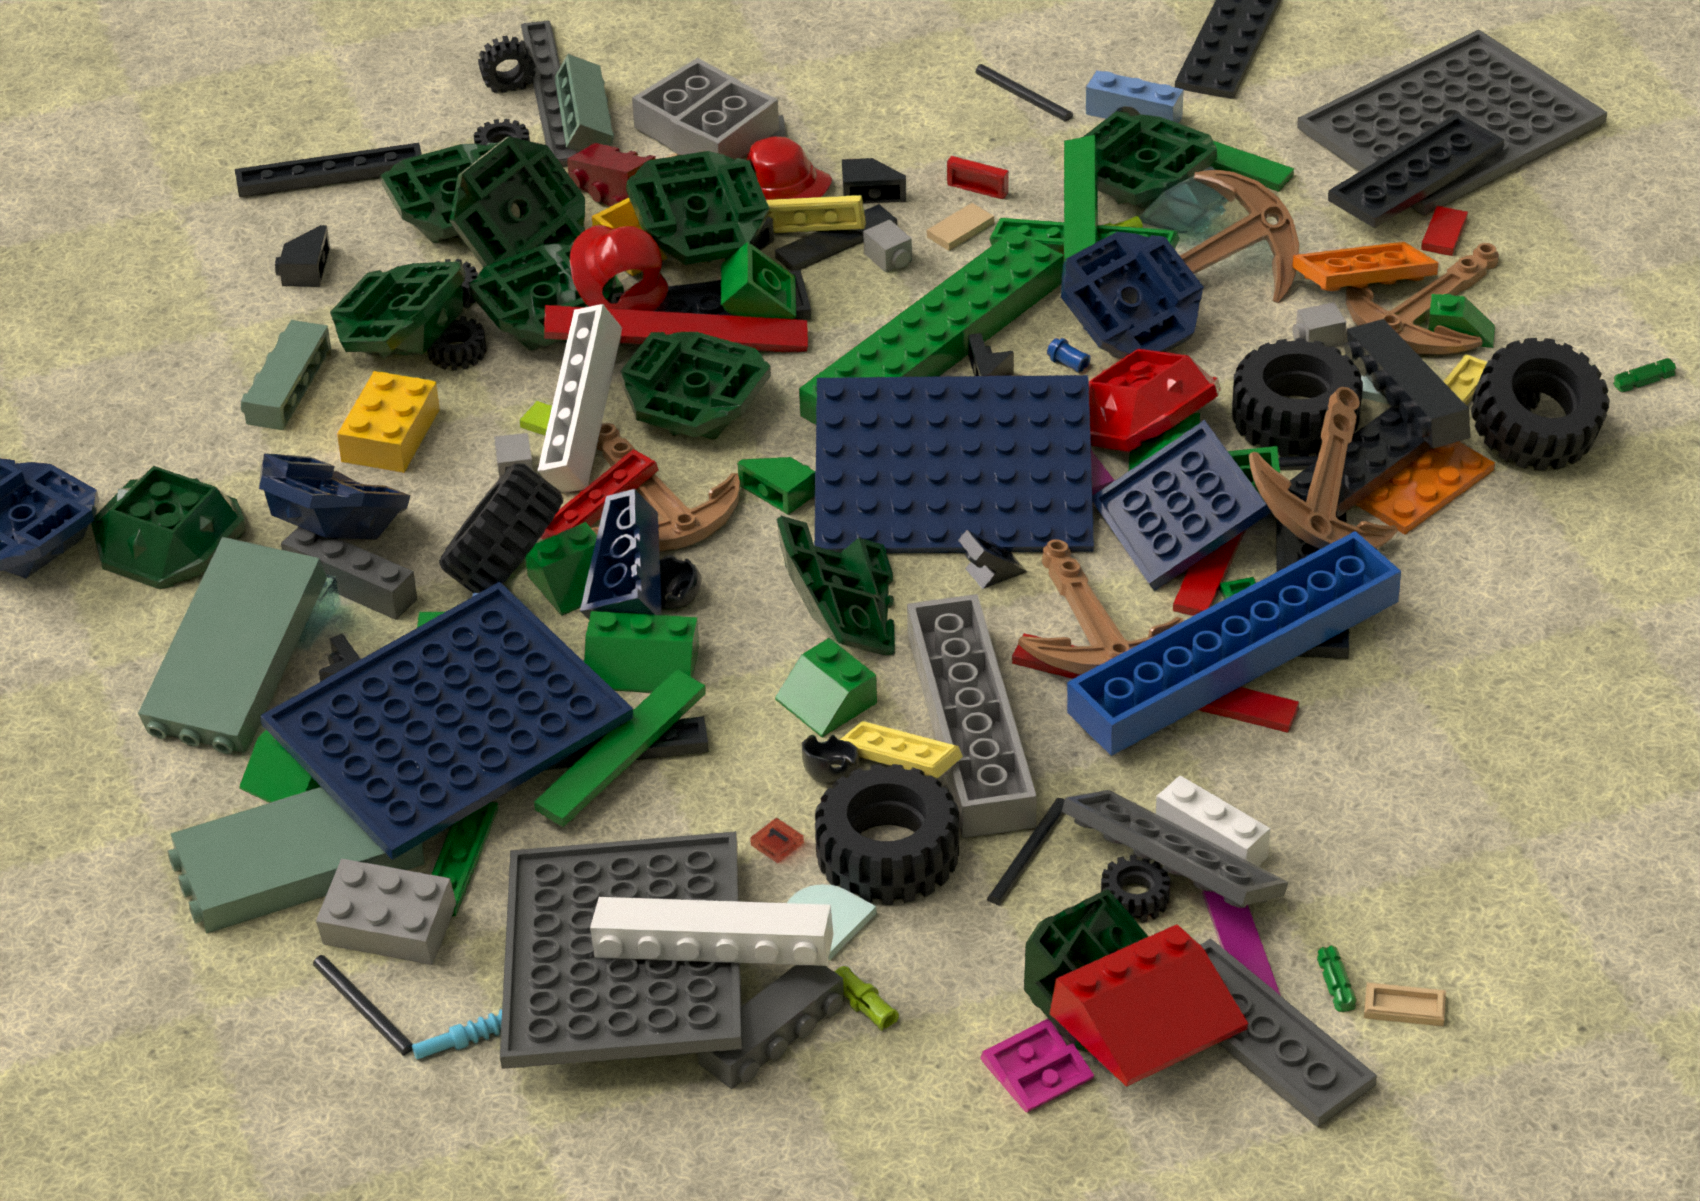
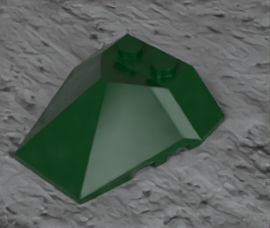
(842, 590)
(1072, 941)

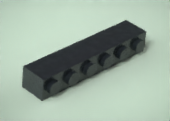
(1408, 383)

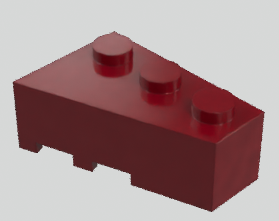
(604, 171)

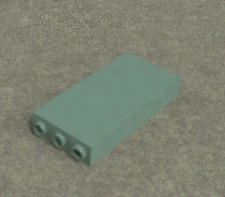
(233, 646)
(271, 858)

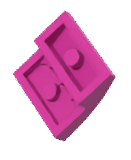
(1036, 1065)

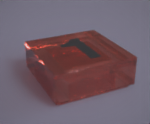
(777, 840)

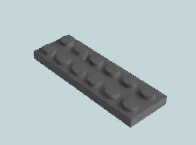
(1175, 848)
(1288, 1047)

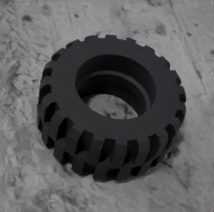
(1290, 370)
(1548, 370)
(501, 529)
(887, 867)

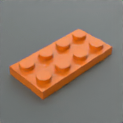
(1365, 265)
(1427, 485)

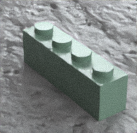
(583, 104)
(286, 375)

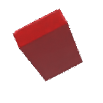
(977, 177)
(1444, 230)

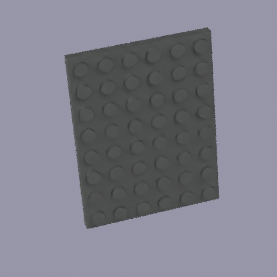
(1466, 78)
(585, 1008)

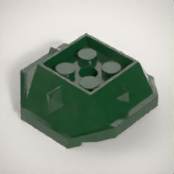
(1147, 156)
(523, 175)
(426, 185)
(698, 205)
(520, 286)
(400, 309)
(692, 382)
(164, 528)

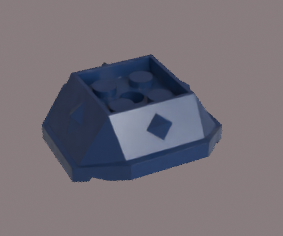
(1135, 270)
(325, 500)
(40, 514)

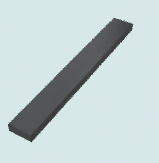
(544, 52)

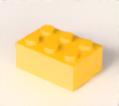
(388, 421)

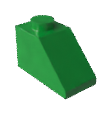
(1461, 316)
(778, 481)

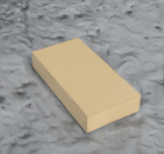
(960, 226)
(1405, 1004)

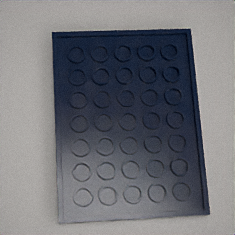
(953, 455)
(446, 719)

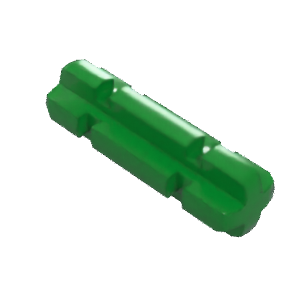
(1644, 375)
(1336, 979)

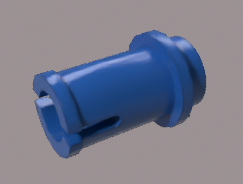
(1068, 355)

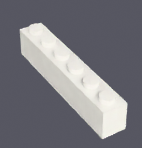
(580, 399)
(712, 931)

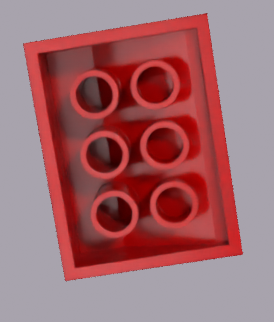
(1147, 1005)

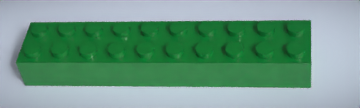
(936, 328)

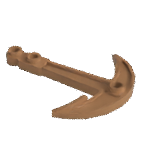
(1250, 230)
(1415, 310)
(1316, 518)
(676, 523)
(1096, 623)

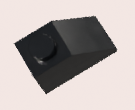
(873, 181)
(304, 259)

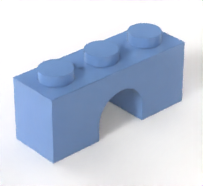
(1111, 92)

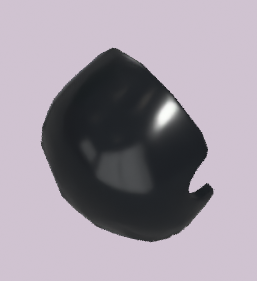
(679, 578)
(820, 756)

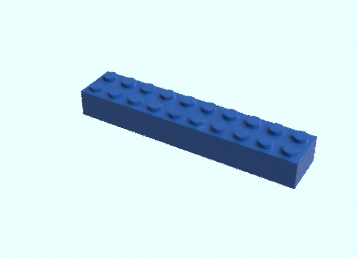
(1232, 642)

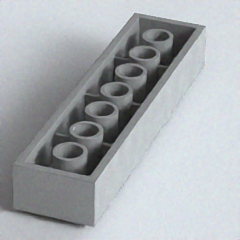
(972, 712)

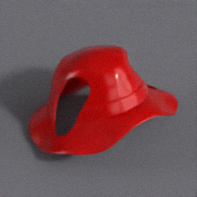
(786, 170)
(605, 252)

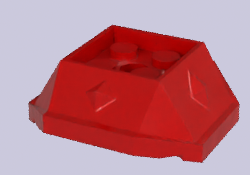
(1146, 397)

